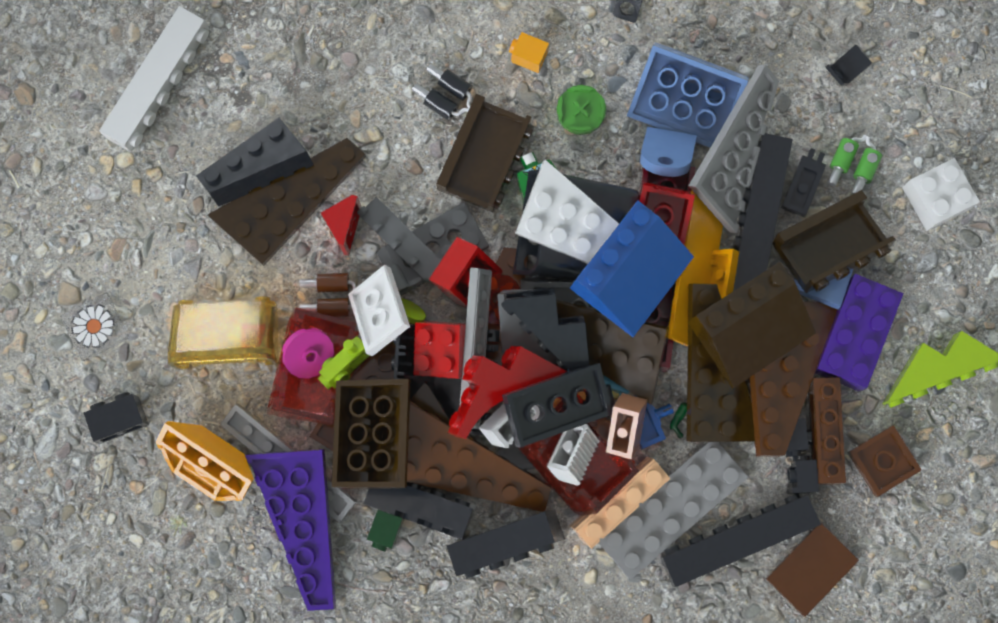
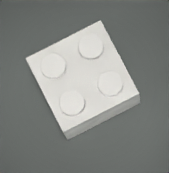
(940, 194)

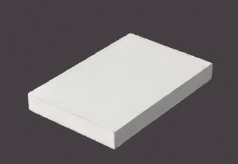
(378, 310)

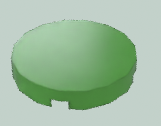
(581, 109)

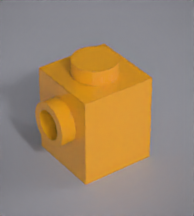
(529, 52)

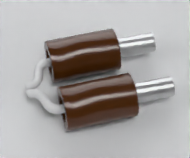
(329, 283)

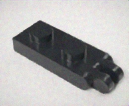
(804, 184)

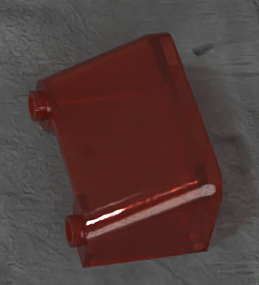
(307, 397)
(601, 481)

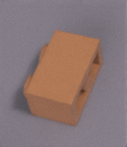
(626, 426)

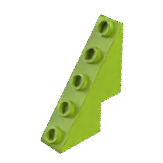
(930, 368)

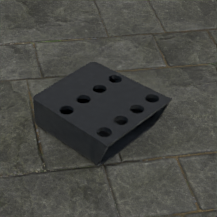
(555, 265)

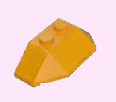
(205, 461)

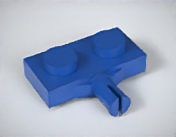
(652, 431)

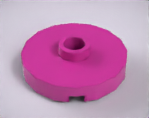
(300, 345)

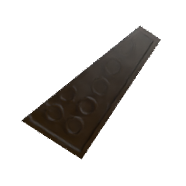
(713, 407)

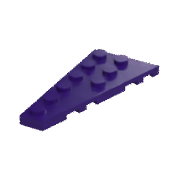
(299, 509)

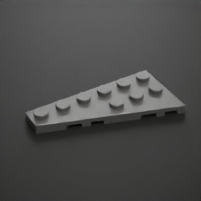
(734, 153)

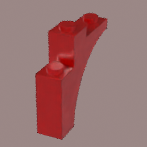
(491, 380)

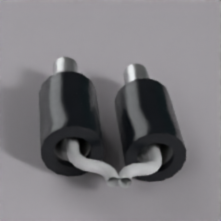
(451, 83)

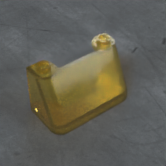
(223, 333)

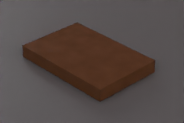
(812, 569)

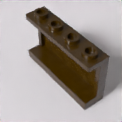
(484, 154)
(832, 243)

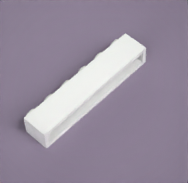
(155, 79)

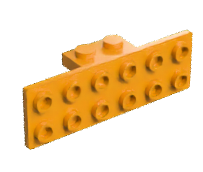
(706, 267)

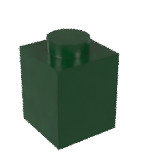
(384, 530)

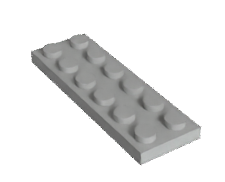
(673, 508)

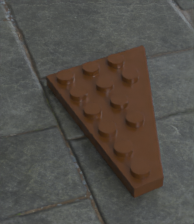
(783, 386)

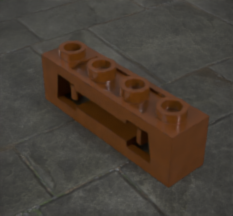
(827, 430)

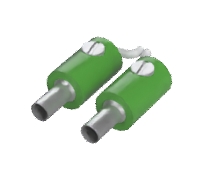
(844, 156)

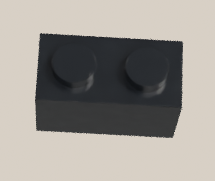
(115, 418)

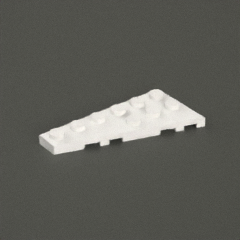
(564, 217)

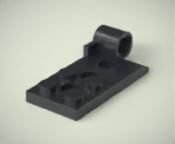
(597, 404)

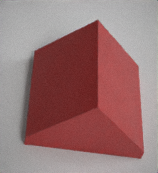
(343, 221)

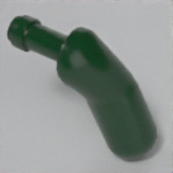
(678, 417)

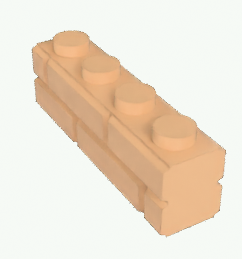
(626, 501)

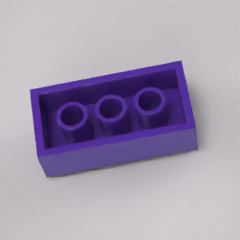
(859, 332)

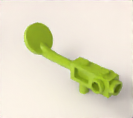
(354, 353)

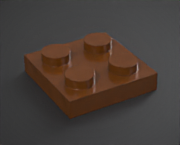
(884, 461)

